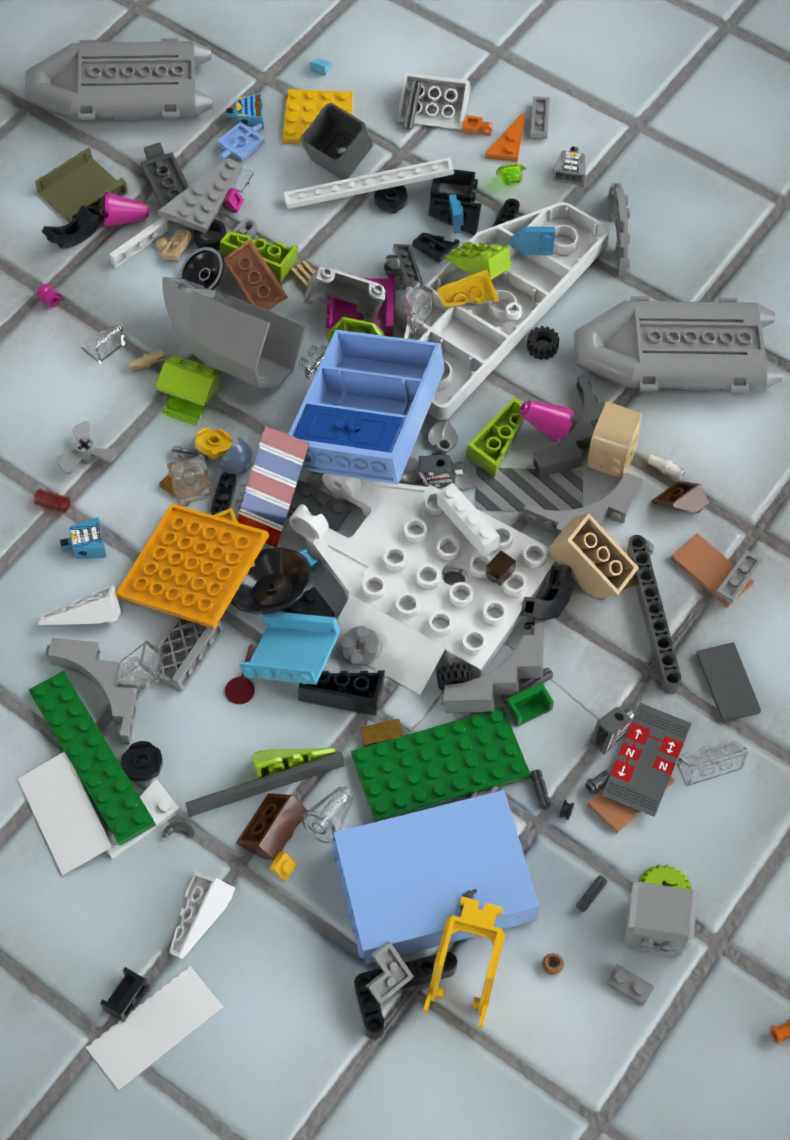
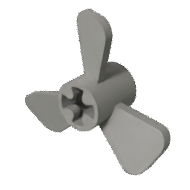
(85, 451)

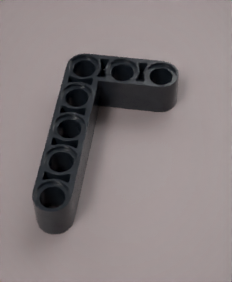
(415, 966)

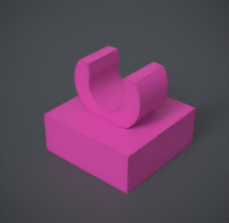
(233, 200)

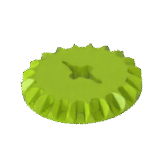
(666, 875)

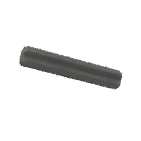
(412, 105)
(547, 674)

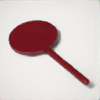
(240, 689)

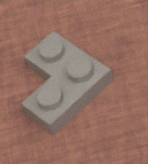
(394, 973)

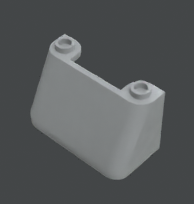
(350, 288)

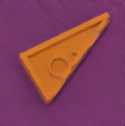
(508, 144)

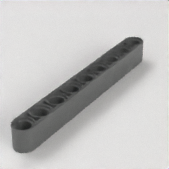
(654, 620)

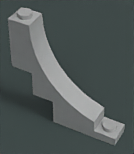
(84, 658)
(479, 693)

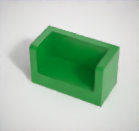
(529, 704)

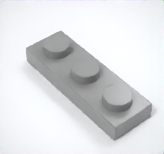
(539, 120)
(739, 577)

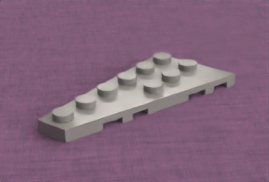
(202, 200)

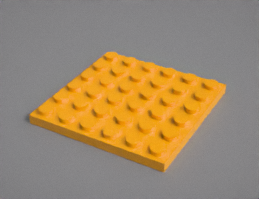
(192, 565)

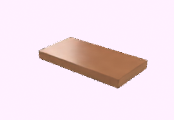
(254, 276)
(705, 565)
(613, 812)

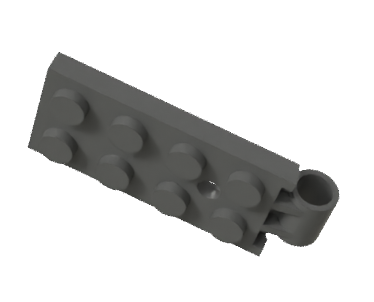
(165, 185)

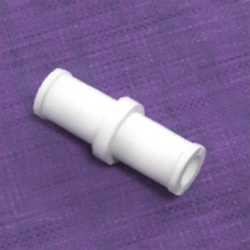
(666, 466)

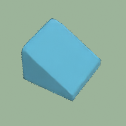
(320, 66)

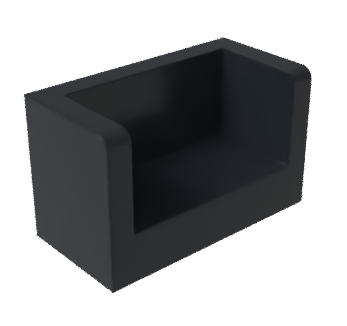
(125, 995)

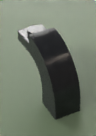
(77, 230)
(553, 600)

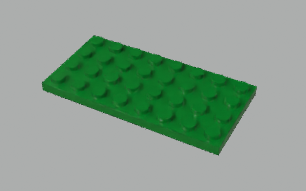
(439, 764)

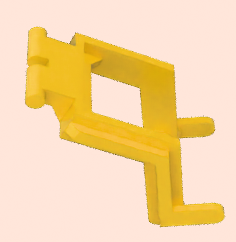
(478, 923)

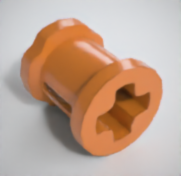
(780, 1032)

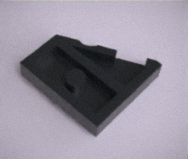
(434, 246)
(311, 604)

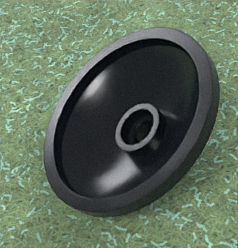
(203, 267)

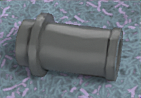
(593, 785)

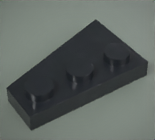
(440, 210)

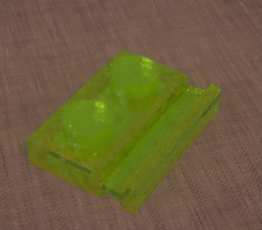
(183, 410)

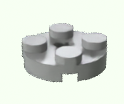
(371, 646)

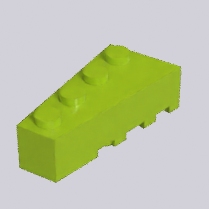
(278, 257)
(496, 438)

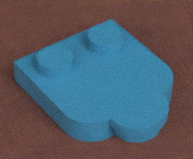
(534, 241)

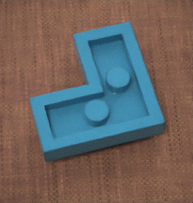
(456, 213)

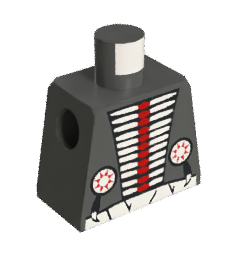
(439, 470)
(614, 723)

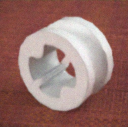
(513, 316)

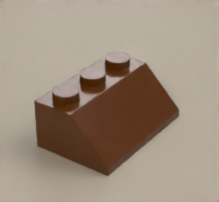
(272, 825)

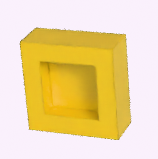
(283, 866)

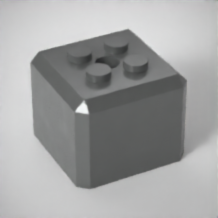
(337, 130)

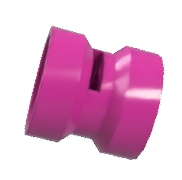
(51, 297)

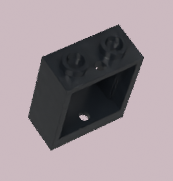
(459, 177)

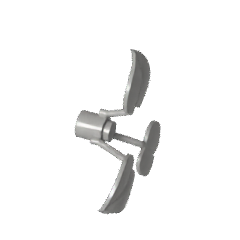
(443, 438)

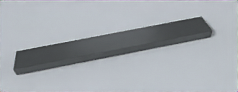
(264, 784)

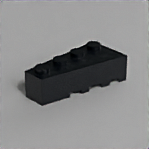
(346, 691)

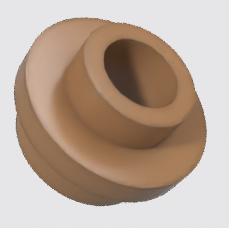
(552, 957)

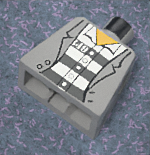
(570, 167)

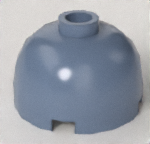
(237, 458)

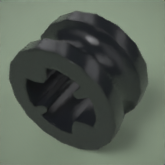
(566, 809)

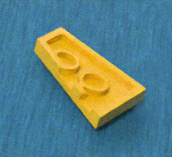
(469, 289)

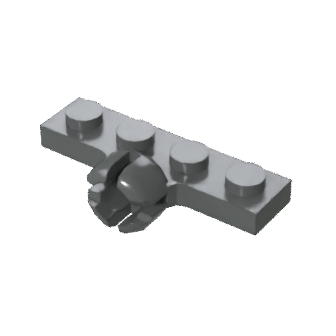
(403, 264)

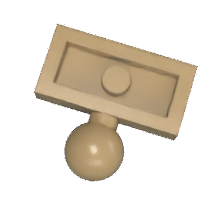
(174, 248)

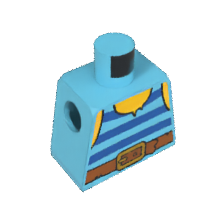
(248, 110)

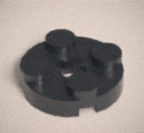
(394, 204)
(142, 772)

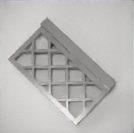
(197, 653)

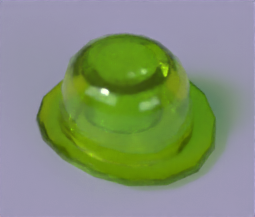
(511, 173)

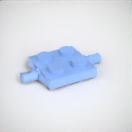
(241, 141)

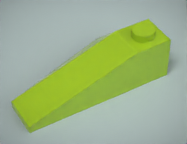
(277, 760)

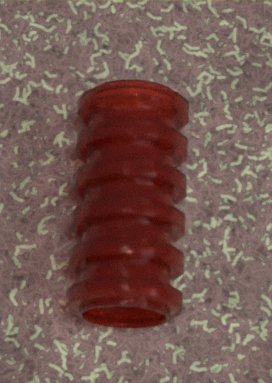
(52, 500)

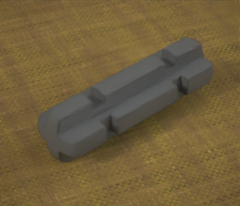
(186, 453)
(540, 789)
(591, 894)

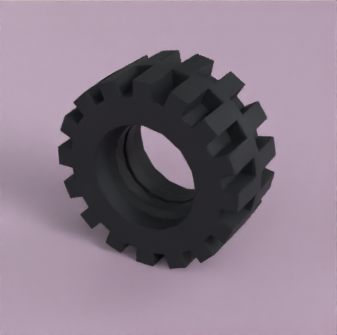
(543, 334)
(453, 674)

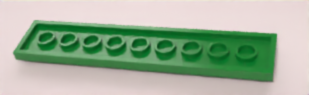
(92, 758)

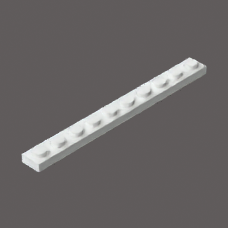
(369, 183)

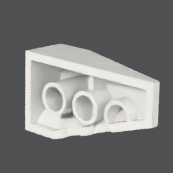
(97, 609)
(205, 902)

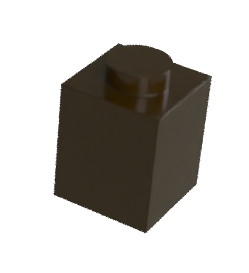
(500, 568)

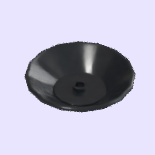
(274, 581)

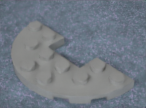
(619, 215)

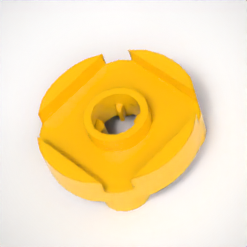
(206, 443)

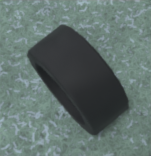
(215, 243)

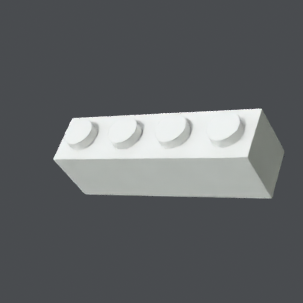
(468, 519)

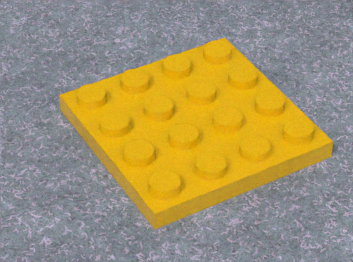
(304, 107)

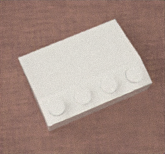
(440, 101)

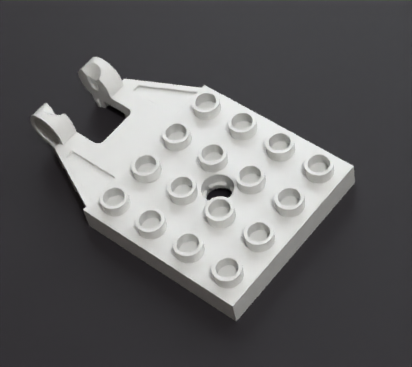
(401, 564)

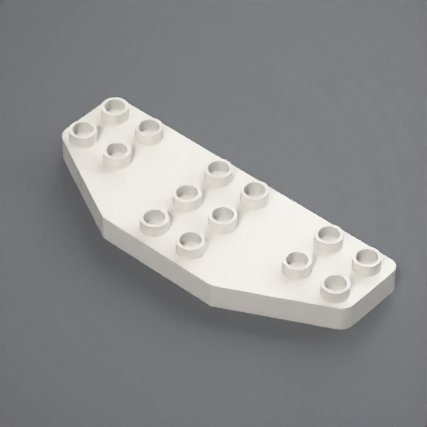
(480, 335)

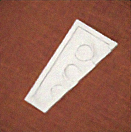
(160, 808)

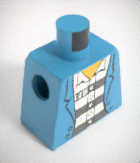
(85, 540)

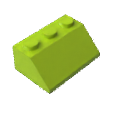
(188, 380)

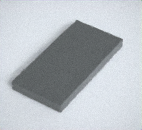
(728, 682)

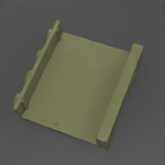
(77, 184)

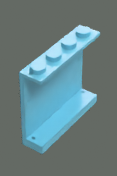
(293, 648)

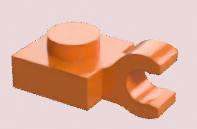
(475, 124)

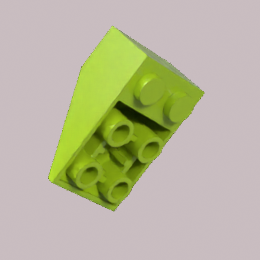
(479, 257)

